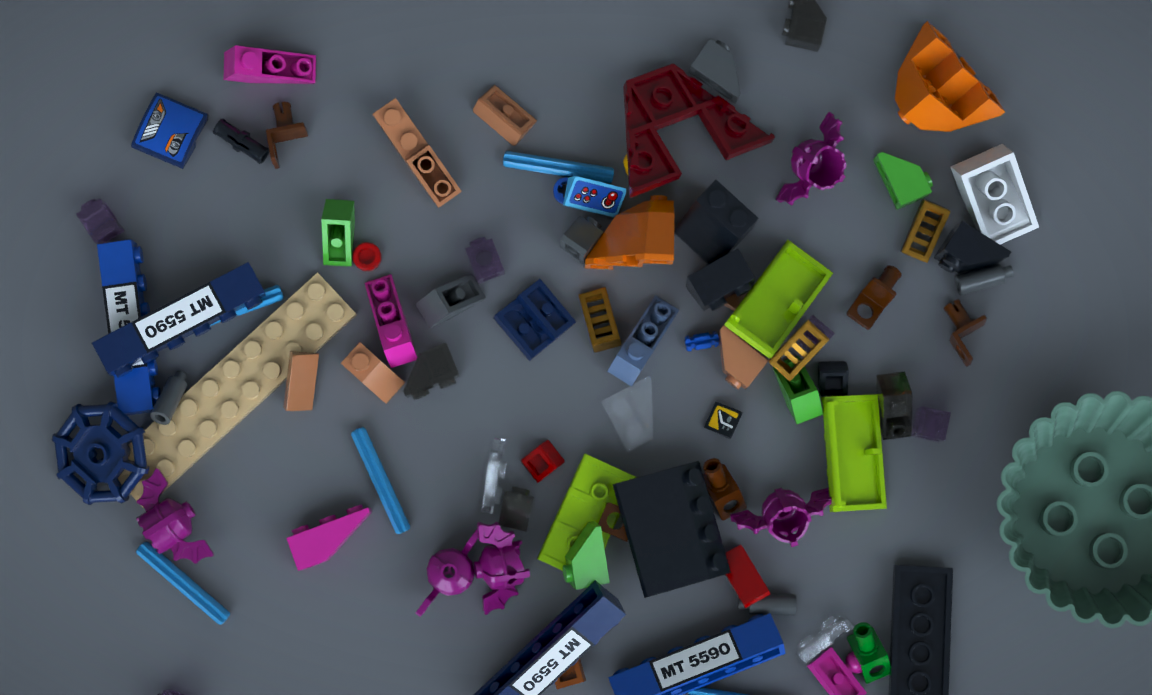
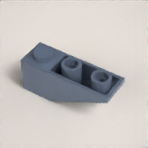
(643, 340)

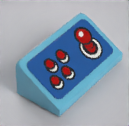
(593, 196)

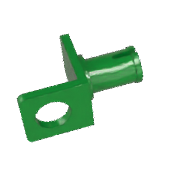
(869, 651)

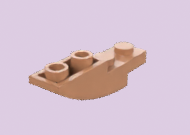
(416, 153)

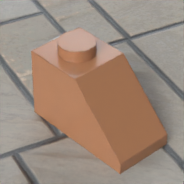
(739, 359)
(372, 372)

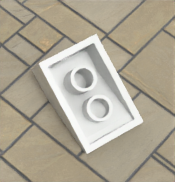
(995, 194)

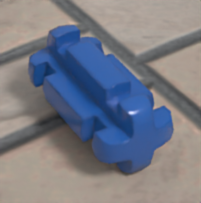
(702, 341)

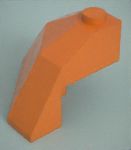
(940, 89)
(637, 237)

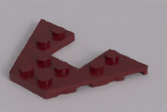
(668, 98)

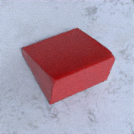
(542, 461)

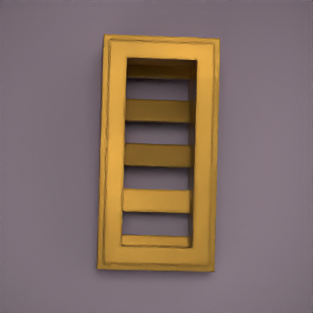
(919, 217)
(604, 342)
(788, 372)

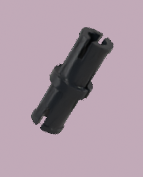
(241, 141)

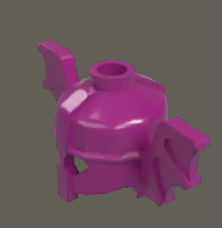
(816, 163)
(784, 514)
(169, 522)
(499, 565)
(461, 579)

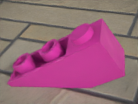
(268, 66)
(390, 321)
(320, 543)

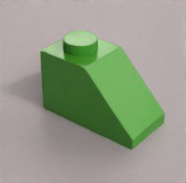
(903, 179)
(338, 232)
(800, 394)
(587, 559)

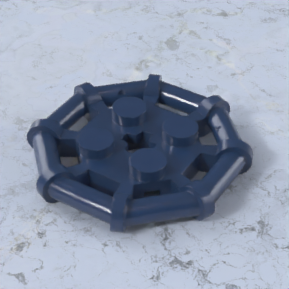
(114, 448)

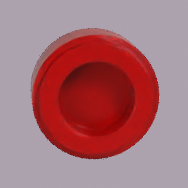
(367, 256)

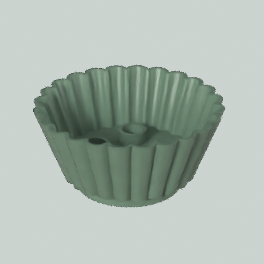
(1084, 508)

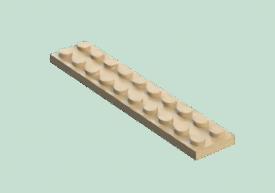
(242, 380)

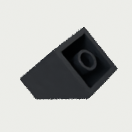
(715, 223)

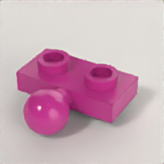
(835, 675)

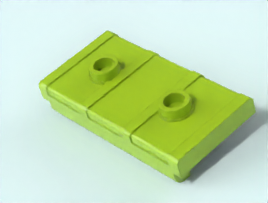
(778, 299)
(854, 452)
(582, 503)

